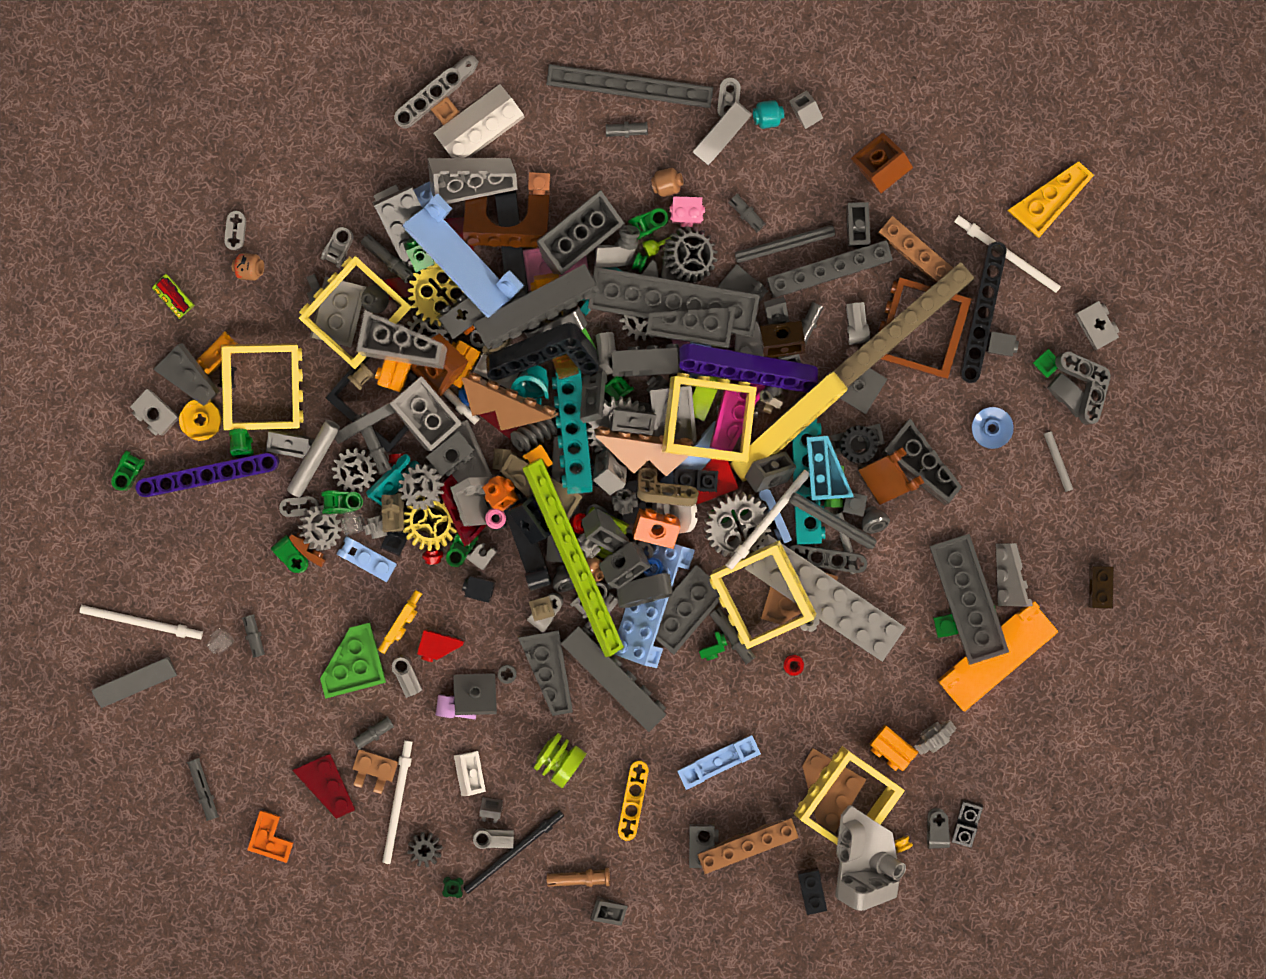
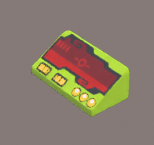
(173, 296)

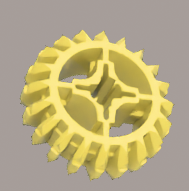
(420, 526)

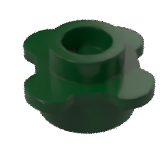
(452, 892)

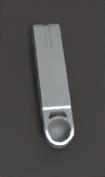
(441, 81)

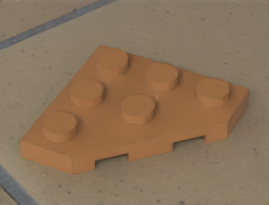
(780, 608)
(840, 794)

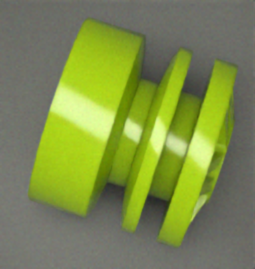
(559, 760)

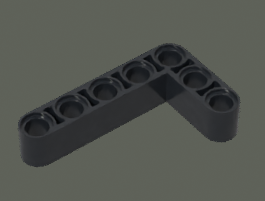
(541, 348)
(530, 554)

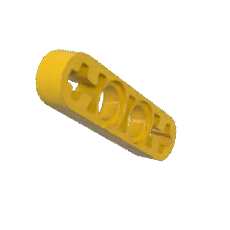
(633, 800)

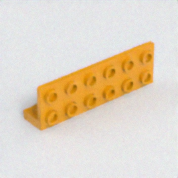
(1023, 634)

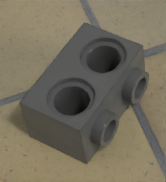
(697, 845)

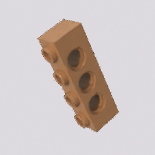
(914, 250)

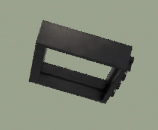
(333, 398)

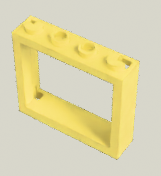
(334, 281)
(297, 395)
(671, 415)
(792, 581)
(827, 778)

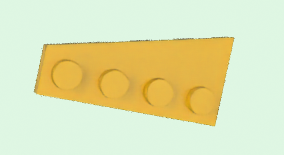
(1047, 202)

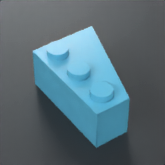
(825, 471)

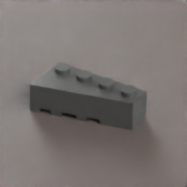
(924, 462)

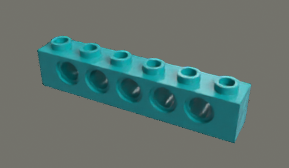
(581, 481)
(803, 534)

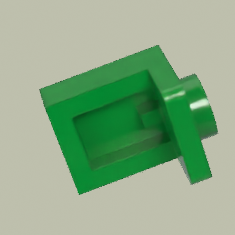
(712, 651)

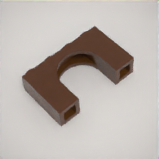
(481, 231)

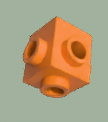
(500, 493)

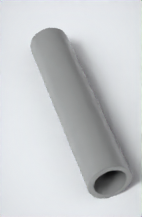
(313, 458)

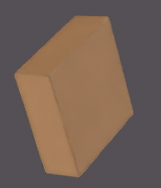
(445, 110)

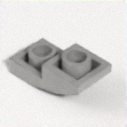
(613, 256)

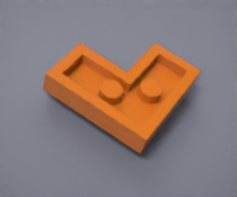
(264, 841)

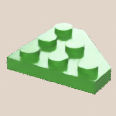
(354, 664)

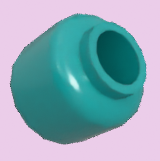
(768, 114)

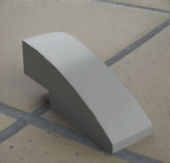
(722, 132)

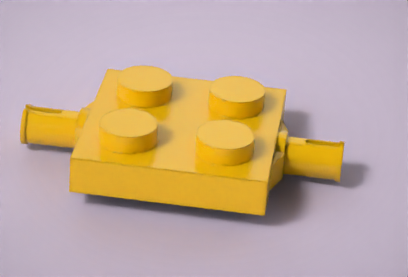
(397, 630)

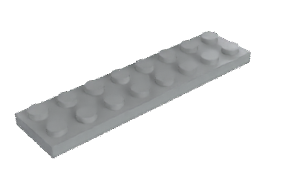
(833, 603)

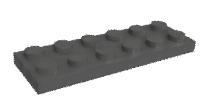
(969, 599)

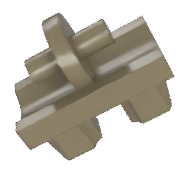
(392, 513)

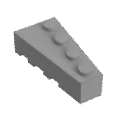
(470, 177)
(394, 342)

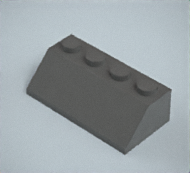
(579, 233)

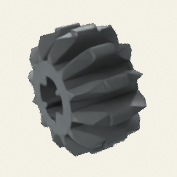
(430, 854)

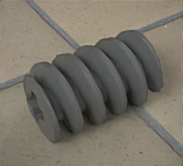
(530, 434)

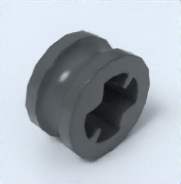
(510, 679)

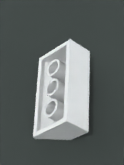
(479, 124)

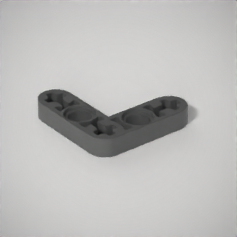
(1093, 383)
(364, 422)

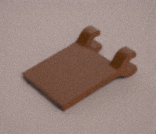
(887, 478)

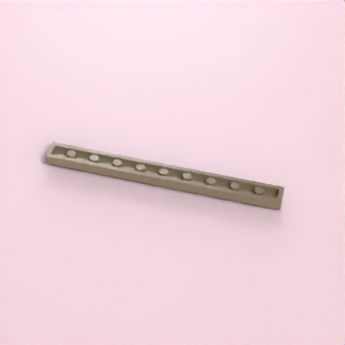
(904, 324)

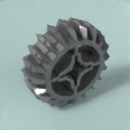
(702, 265)

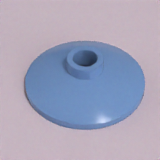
(1003, 425)

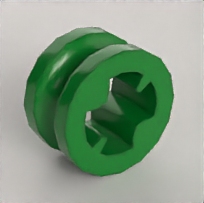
(639, 262)

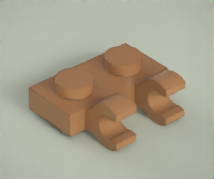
(376, 766)

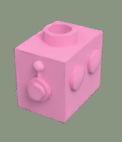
(687, 211)

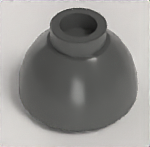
(374, 299)
(874, 520)
(562, 580)

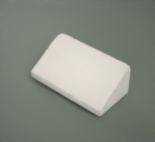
(469, 773)

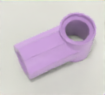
(446, 708)

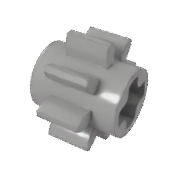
(375, 527)
(588, 547)

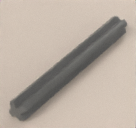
(785, 243)
(832, 520)

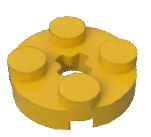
(194, 430)

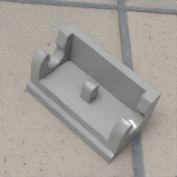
(479, 558)

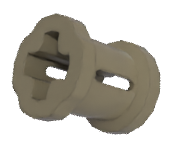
(361, 376)

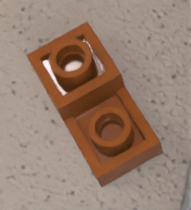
(314, 556)

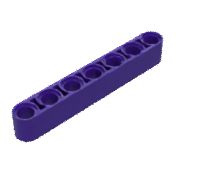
(748, 368)
(197, 475)

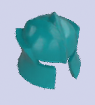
(532, 383)

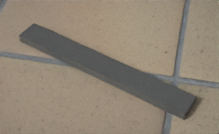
(629, 86)

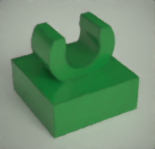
(1046, 363)

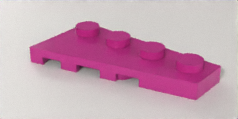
(731, 417)

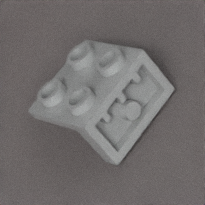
(470, 500)

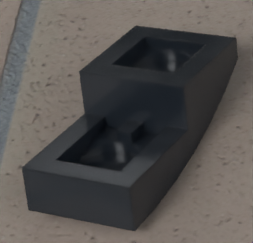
(395, 541)

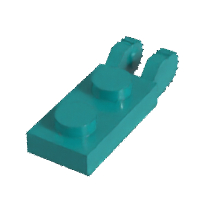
(389, 482)

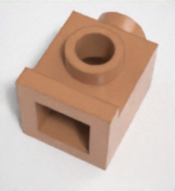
(539, 183)

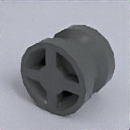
(628, 237)

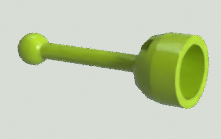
(652, 247)

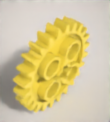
(427, 304)

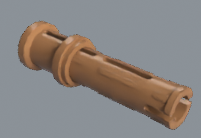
(588, 878)

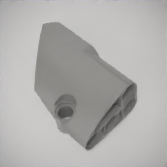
(867, 863)

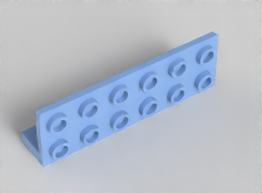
(459, 259)
(642, 622)

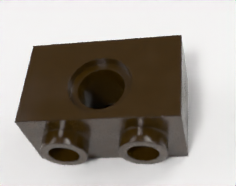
(782, 339)
(1101, 586)

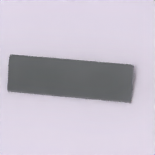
(134, 682)

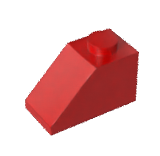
(436, 645)

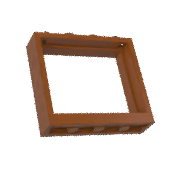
(891, 308)

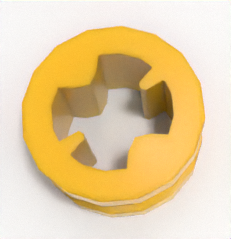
(902, 844)

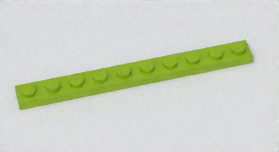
(573, 557)

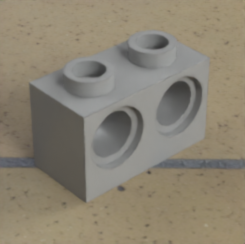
(609, 472)

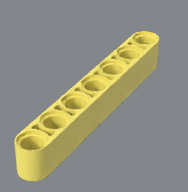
(793, 422)

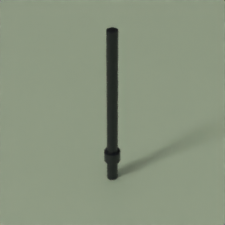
(545, 827)

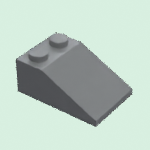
(425, 414)

